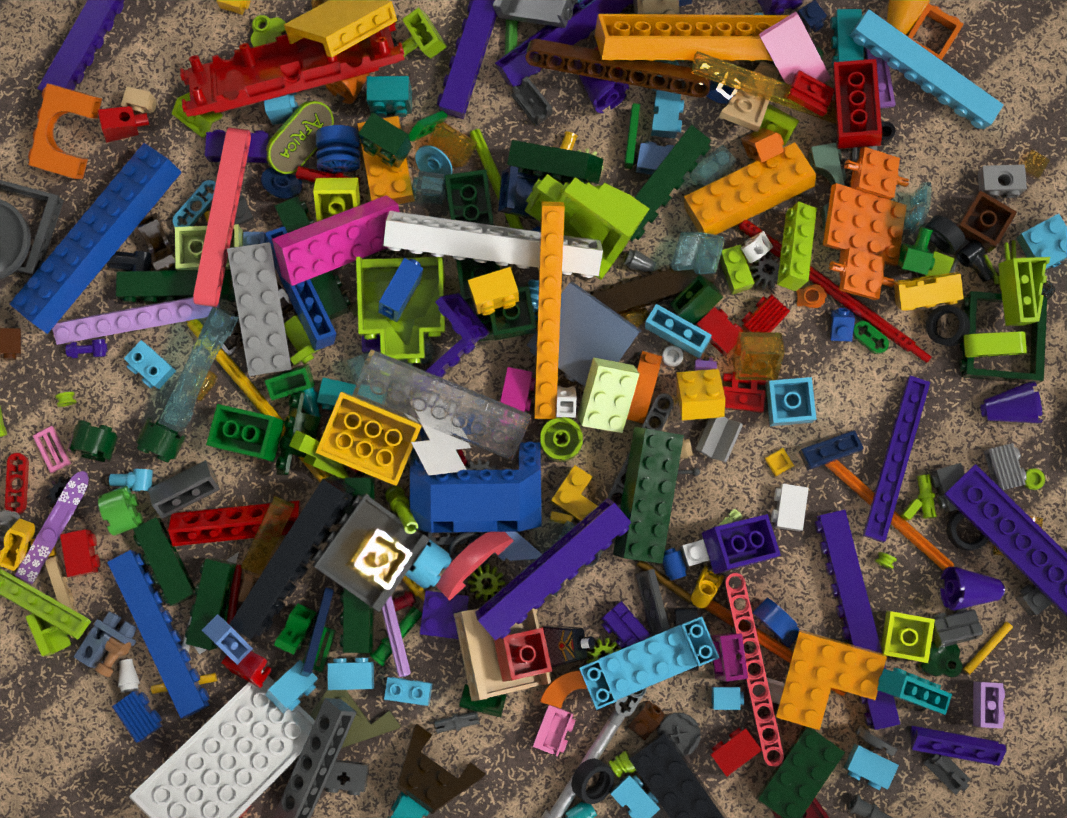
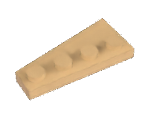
(746, 108)

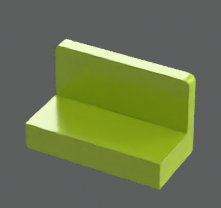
(779, 122)
(200, 123)

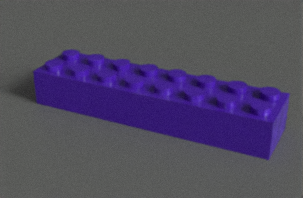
(552, 569)

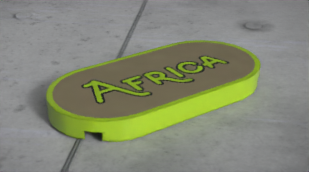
(297, 137)

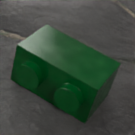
(696, 300)

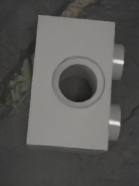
(1013, 176)

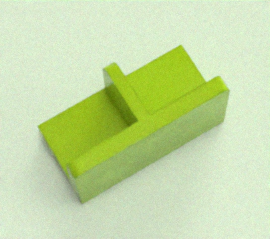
(47, 637)

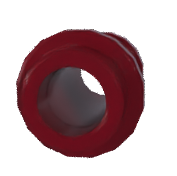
(404, 600)

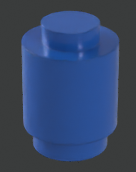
(674, 564)

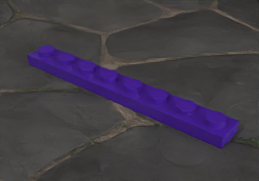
(896, 459)

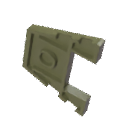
(361, 727)

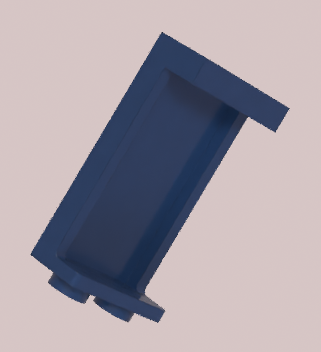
(515, 190)

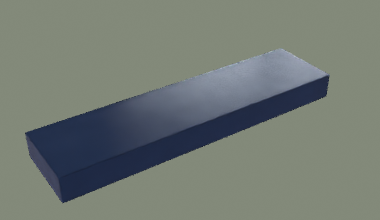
(317, 632)

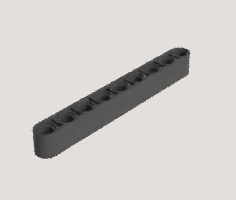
(662, 416)

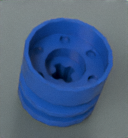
(337, 149)

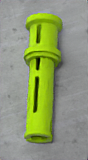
(400, 505)

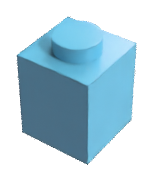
(727, 698)

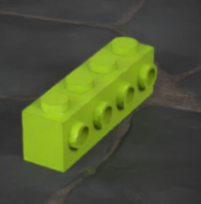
(797, 246)

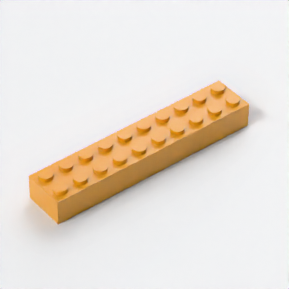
(682, 35)

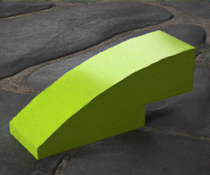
(309, 446)

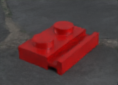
(810, 93)

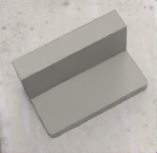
(719, 438)

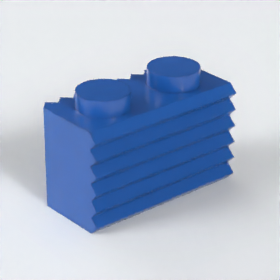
(137, 715)

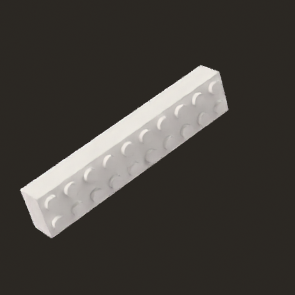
(486, 243)

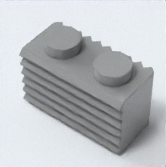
(1005, 467)

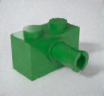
(917, 256)

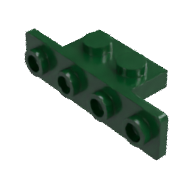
(295, 421)

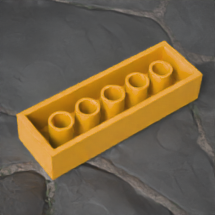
(749, 191)

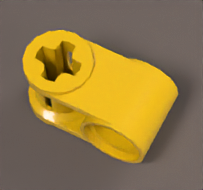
(706, 588)

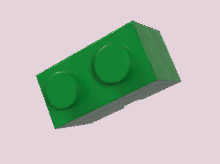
(289, 382)

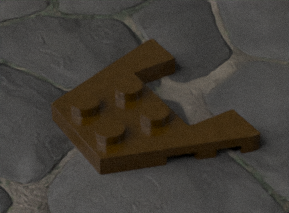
(429, 782)

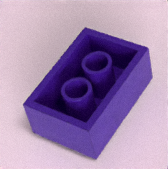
(741, 544)

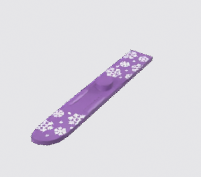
(53, 527)

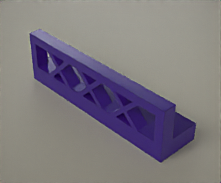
(957, 745)

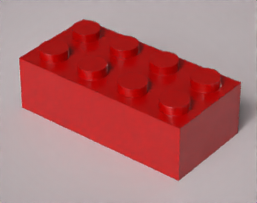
(857, 103)

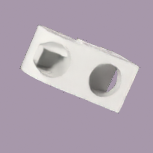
(755, 248)
(566, 401)

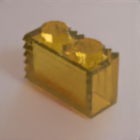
(453, 144)

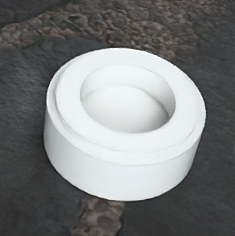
(672, 356)

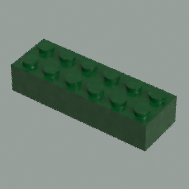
(649, 494)

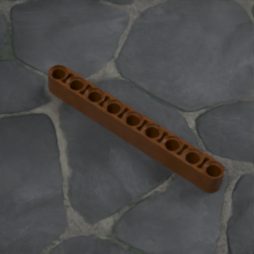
(608, 71)

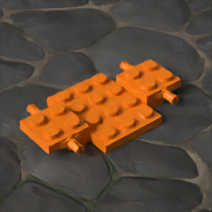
(866, 223)

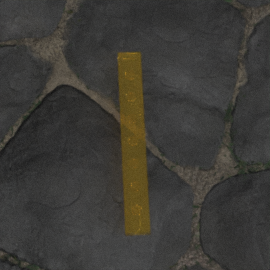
(752, 83)

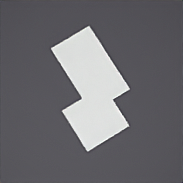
(440, 452)

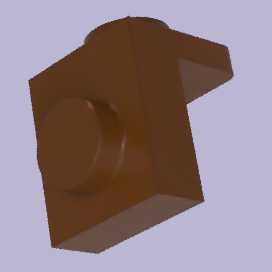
(646, 720)

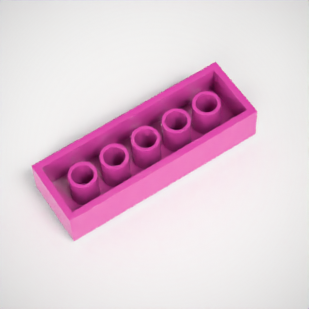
(333, 241)

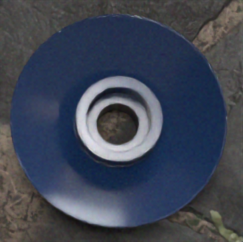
(281, 184)

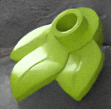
(273, 29)

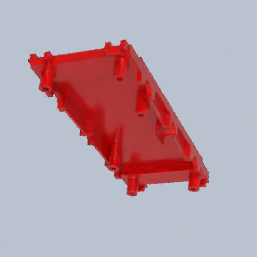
(280, 70)

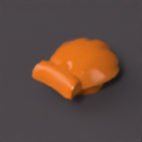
(811, 296)

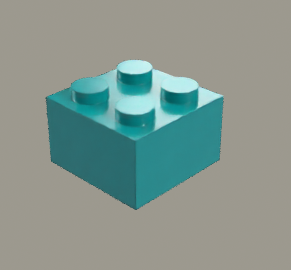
(389, 95)

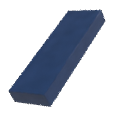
(831, 450)

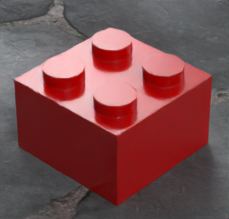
(523, 655)

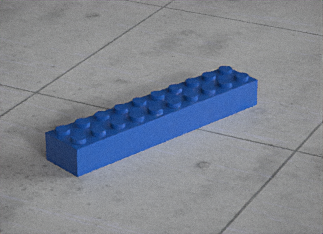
(95, 238)

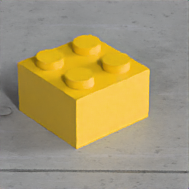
(494, 291)
(700, 394)

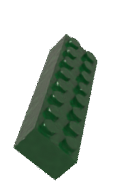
(471, 202)

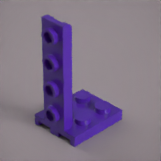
(463, 322)

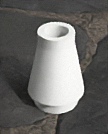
(128, 677)

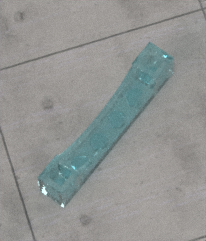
(210, 340)

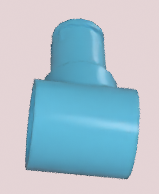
(137, 480)

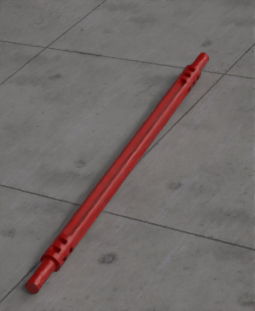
(846, 299)

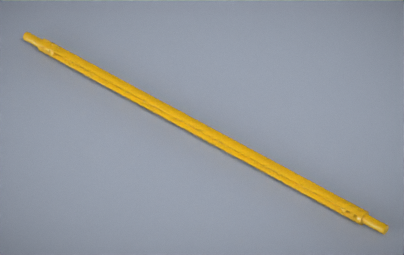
(265, 408)

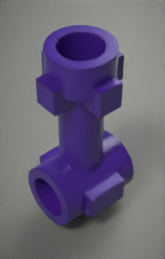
(98, 349)

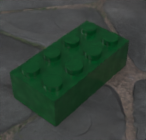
(555, 162)
(800, 774)

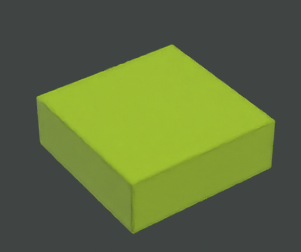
(911, 509)

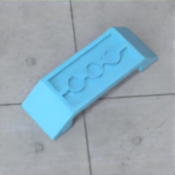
(648, 662)

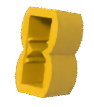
(16, 544)

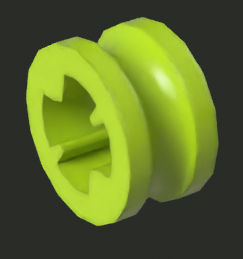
(65, 399)
(885, 560)
(617, 767)

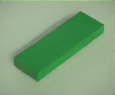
(427, 125)
(632, 133)

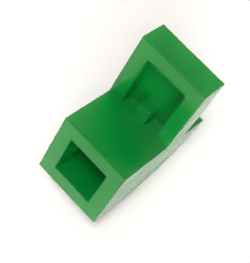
(296, 629)

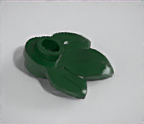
(940, 658)

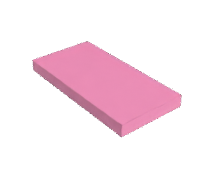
(793, 50)

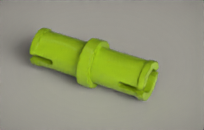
(926, 496)

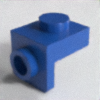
(842, 325)

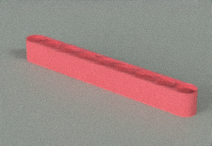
(222, 217)
(755, 656)

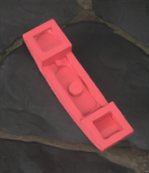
(470, 559)

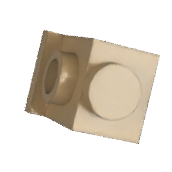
(139, 100)

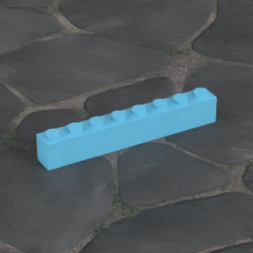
(926, 70)

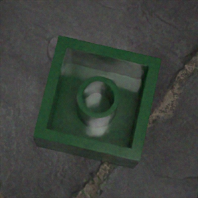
(385, 141)
(515, 320)

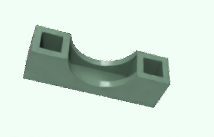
(826, 161)

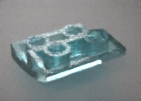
(920, 207)
(698, 252)

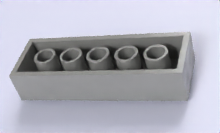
(259, 308)

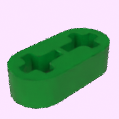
(873, 333)

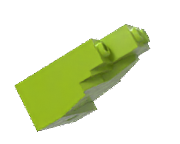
(592, 213)
(421, 316)

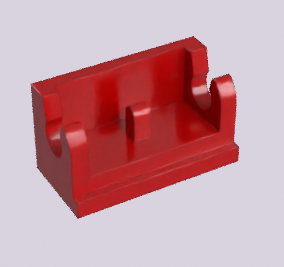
(249, 668)

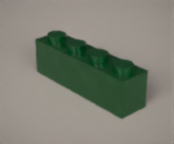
(165, 562)
(211, 600)

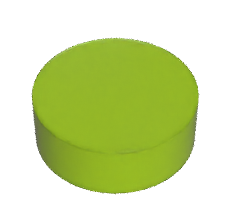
(1035, 479)
(624, 758)

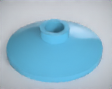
(433, 160)

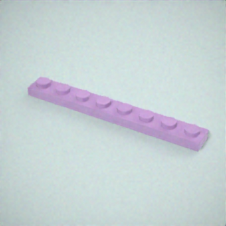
(129, 320)

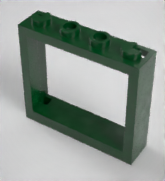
(1037, 353)

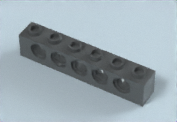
(316, 760)

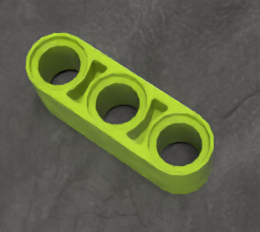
(995, 344)

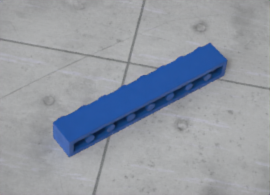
(159, 634)

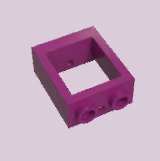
(728, 666)

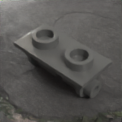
(948, 772)

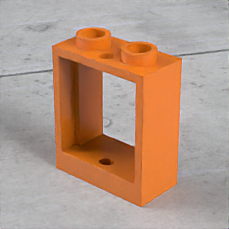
(946, 20)

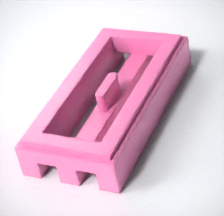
(60, 465)

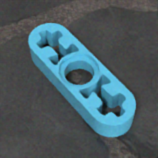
(187, 206)

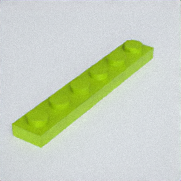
(42, 605)

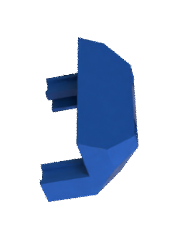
(478, 498)

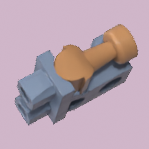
(104, 638)

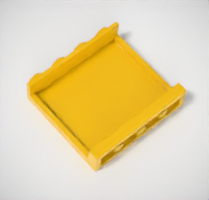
(341, 23)

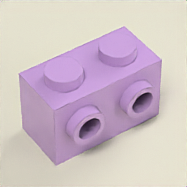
(988, 704)

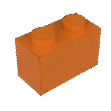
(762, 144)

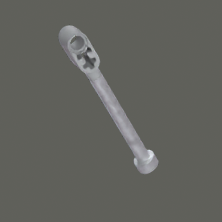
(596, 751)

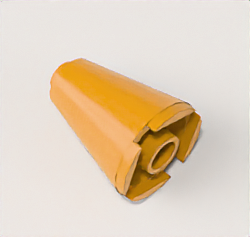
(905, 13)

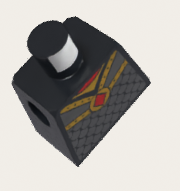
(567, 644)

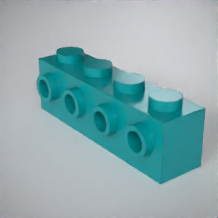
(914, 690)

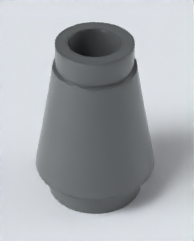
(638, 261)

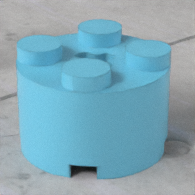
(428, 565)

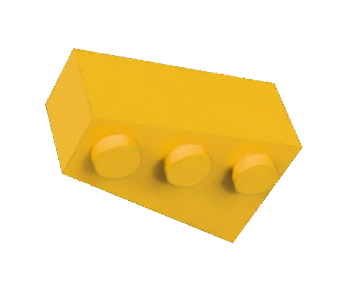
(928, 291)

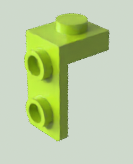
(300, 340)

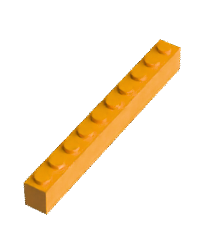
(549, 309)

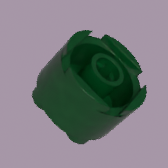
(159, 440)
(93, 441)

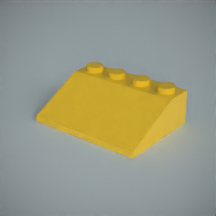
(368, 438)

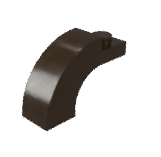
(158, 242)

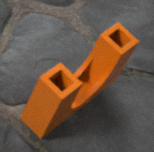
(45, 152)

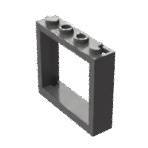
(46, 226)

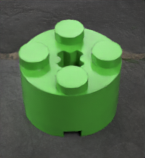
(120, 510)

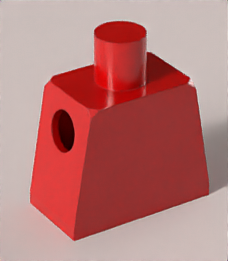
(121, 123)

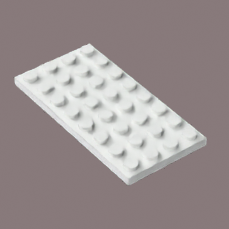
(227, 759)

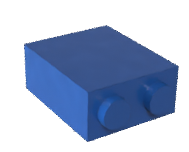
(400, 289)

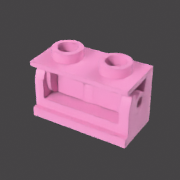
(553, 730)

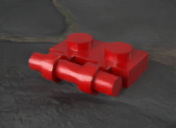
(742, 398)

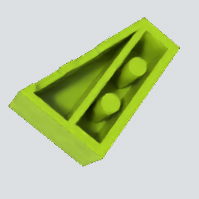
(1022, 289)

